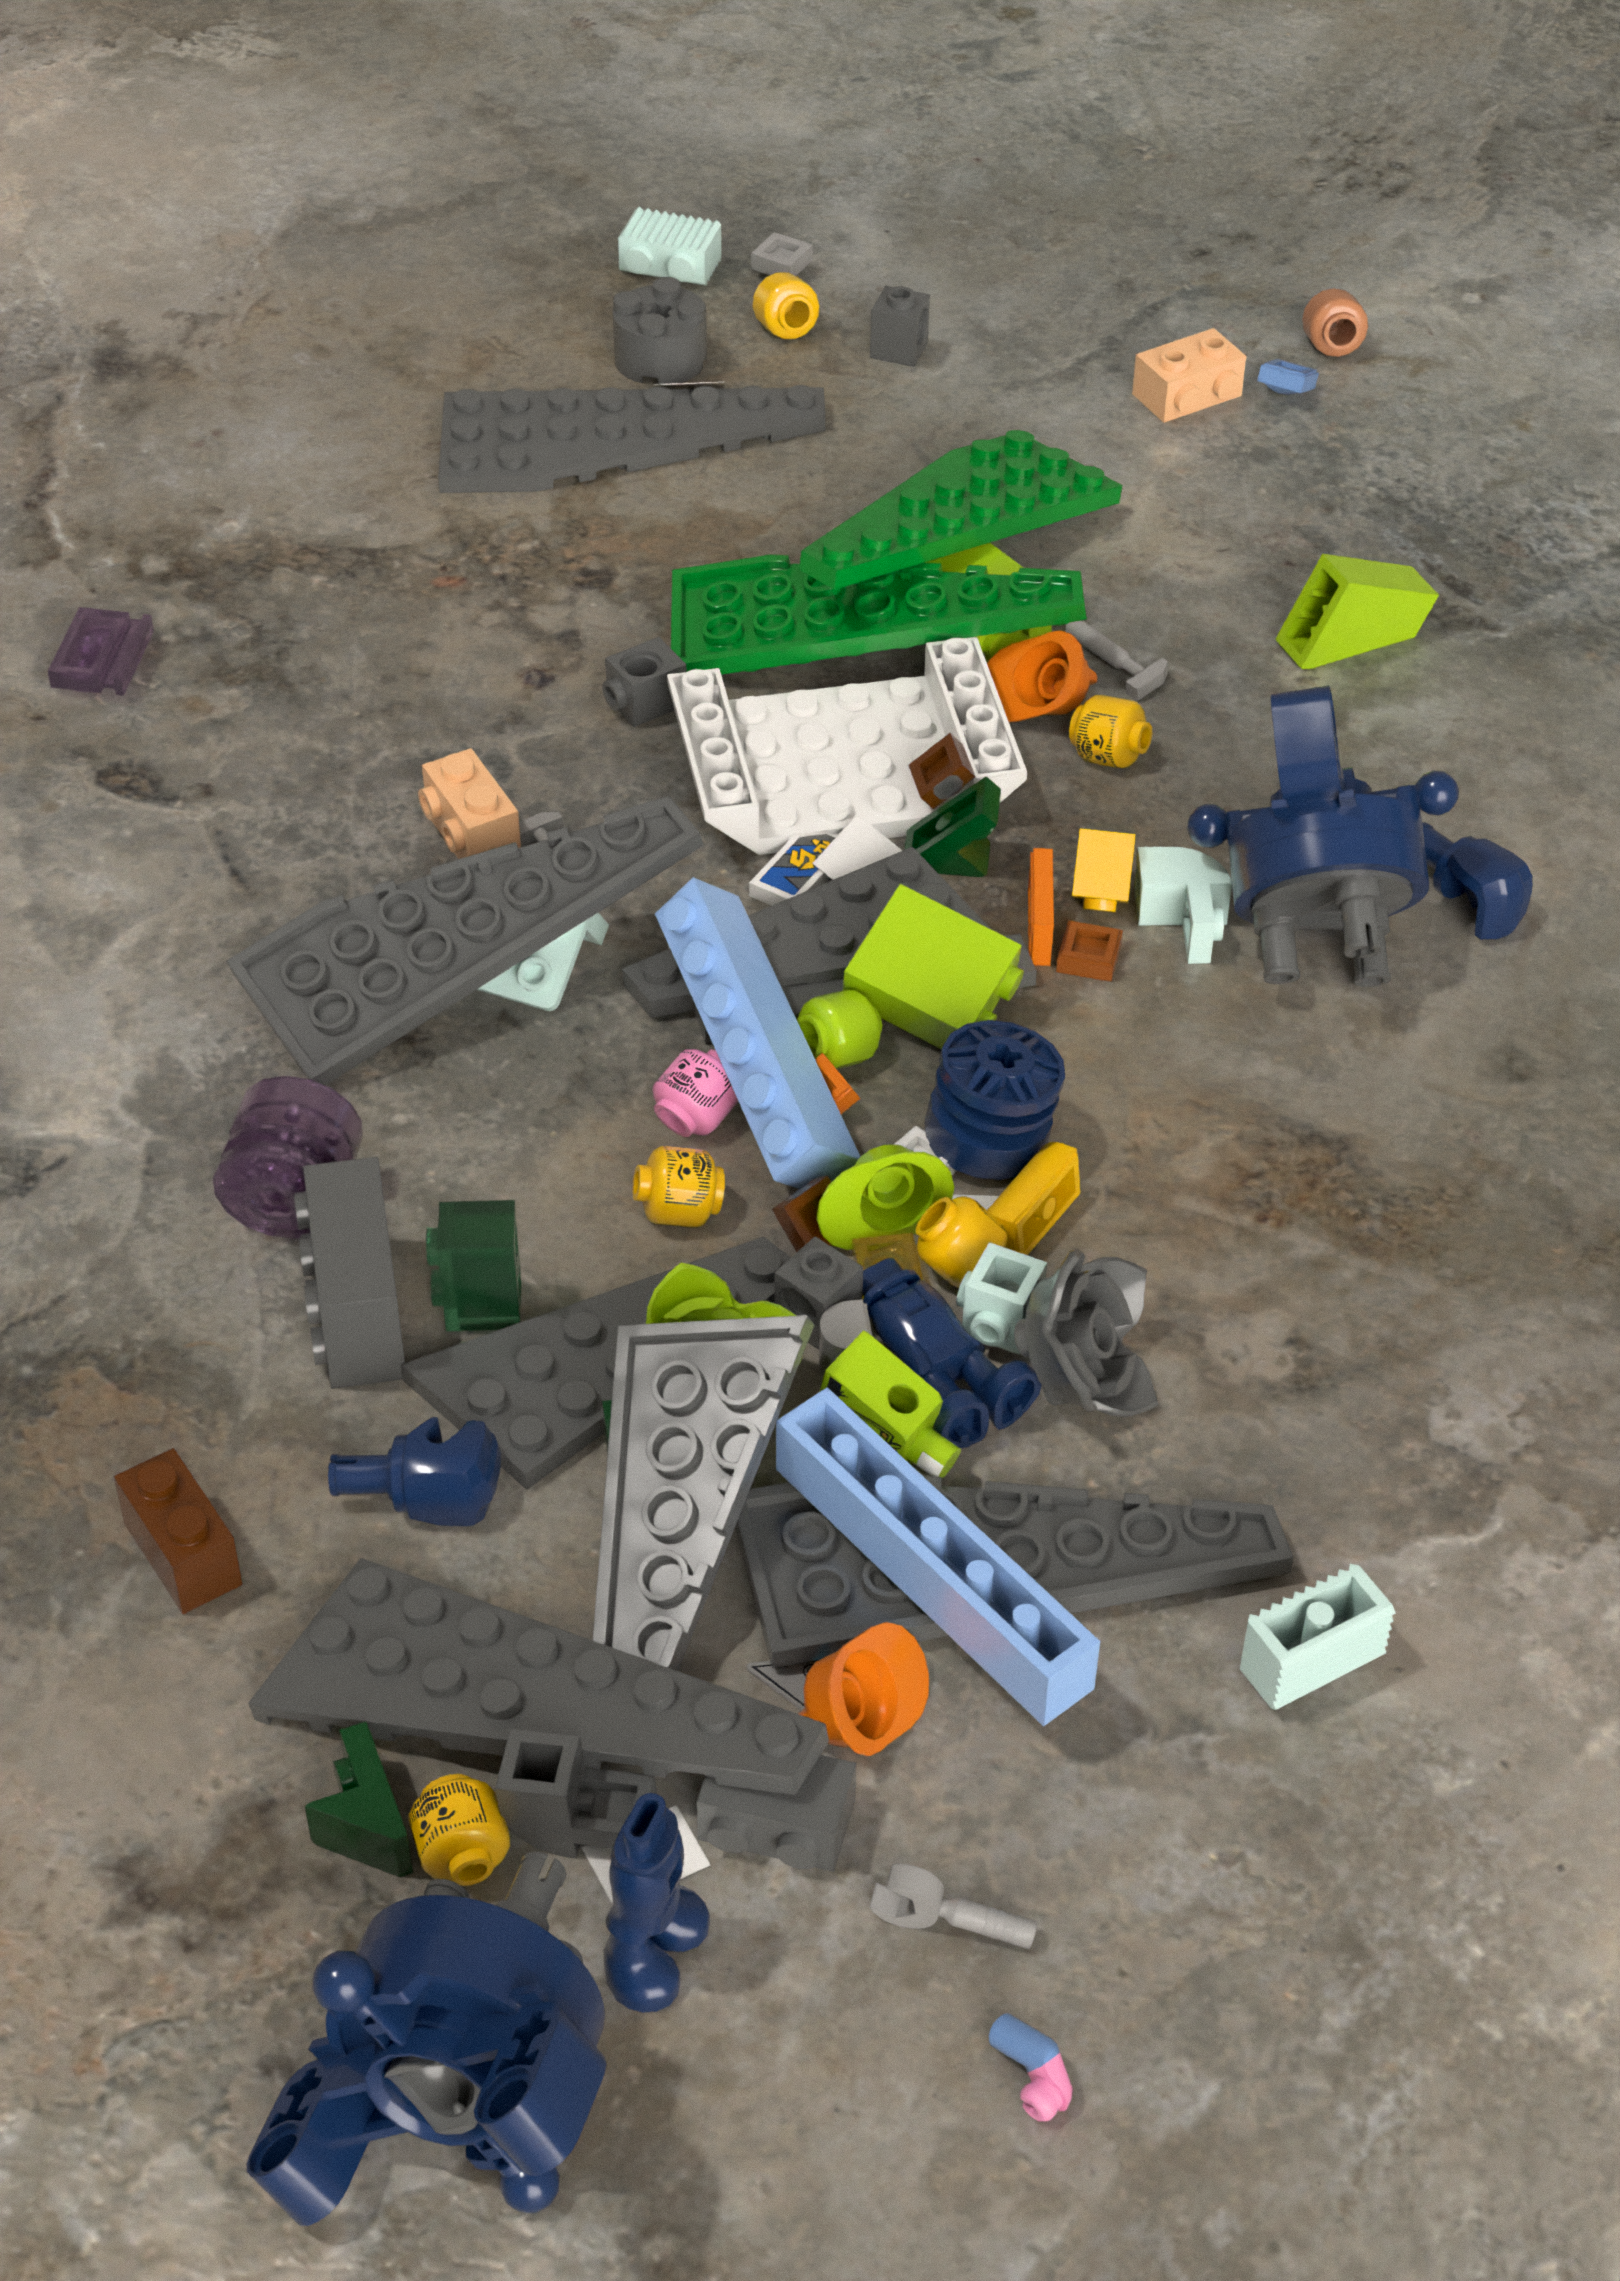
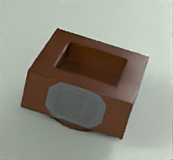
(941, 771)
(799, 1213)

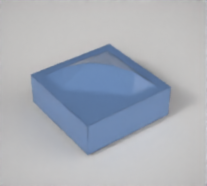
(1287, 377)

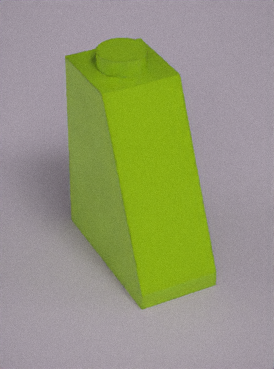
(1354, 609)

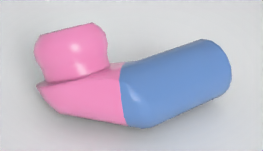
(1050, 2083)

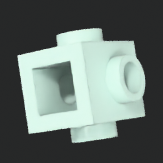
(998, 1295)

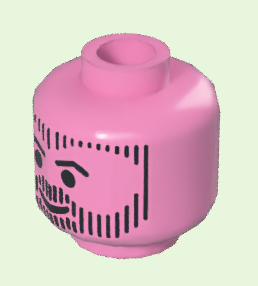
(694, 1093)

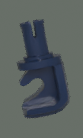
(1489, 874)
(426, 1477)

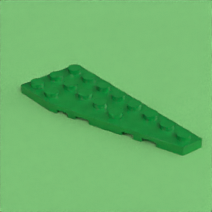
(959, 504)
(774, 615)

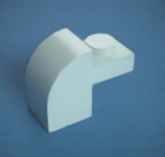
(1183, 890)

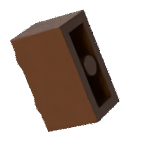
(178, 1530)

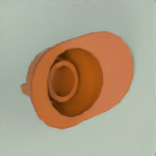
(1041, 676)
(869, 1689)

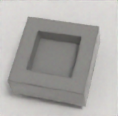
(781, 254)

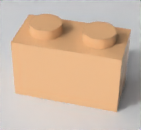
(1188, 375)
(467, 805)

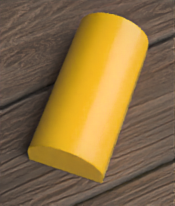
(1038, 1196)

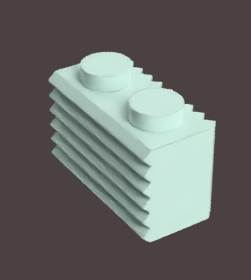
(670, 246)
(1316, 1636)

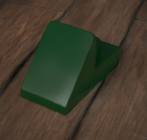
(956, 833)
(363, 1817)

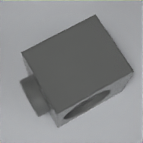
(899, 325)
(638, 681)
(817, 1280)

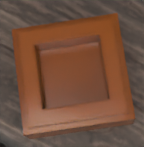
(1089, 951)

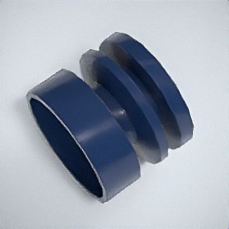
(993, 1098)

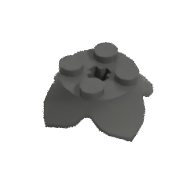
(1078, 1332)

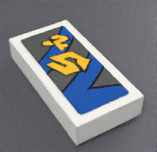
(791, 870)

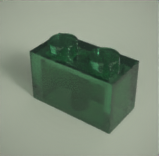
(477, 1265)

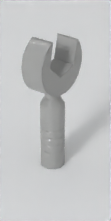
(916, 1900)

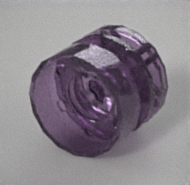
(273, 1135)

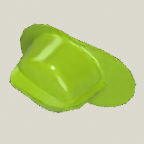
(882, 1195)

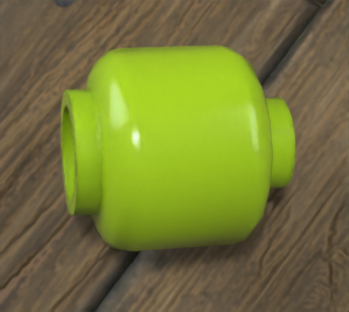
(841, 1027)

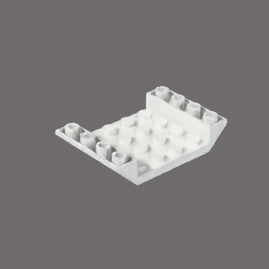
(832, 753)

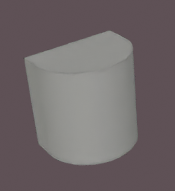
(839, 1328)

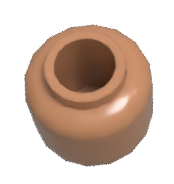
(1335, 322)

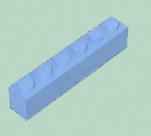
(756, 1035)
(937, 1556)

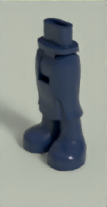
(936, 1346)
(650, 1909)

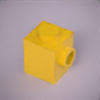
(1103, 869)

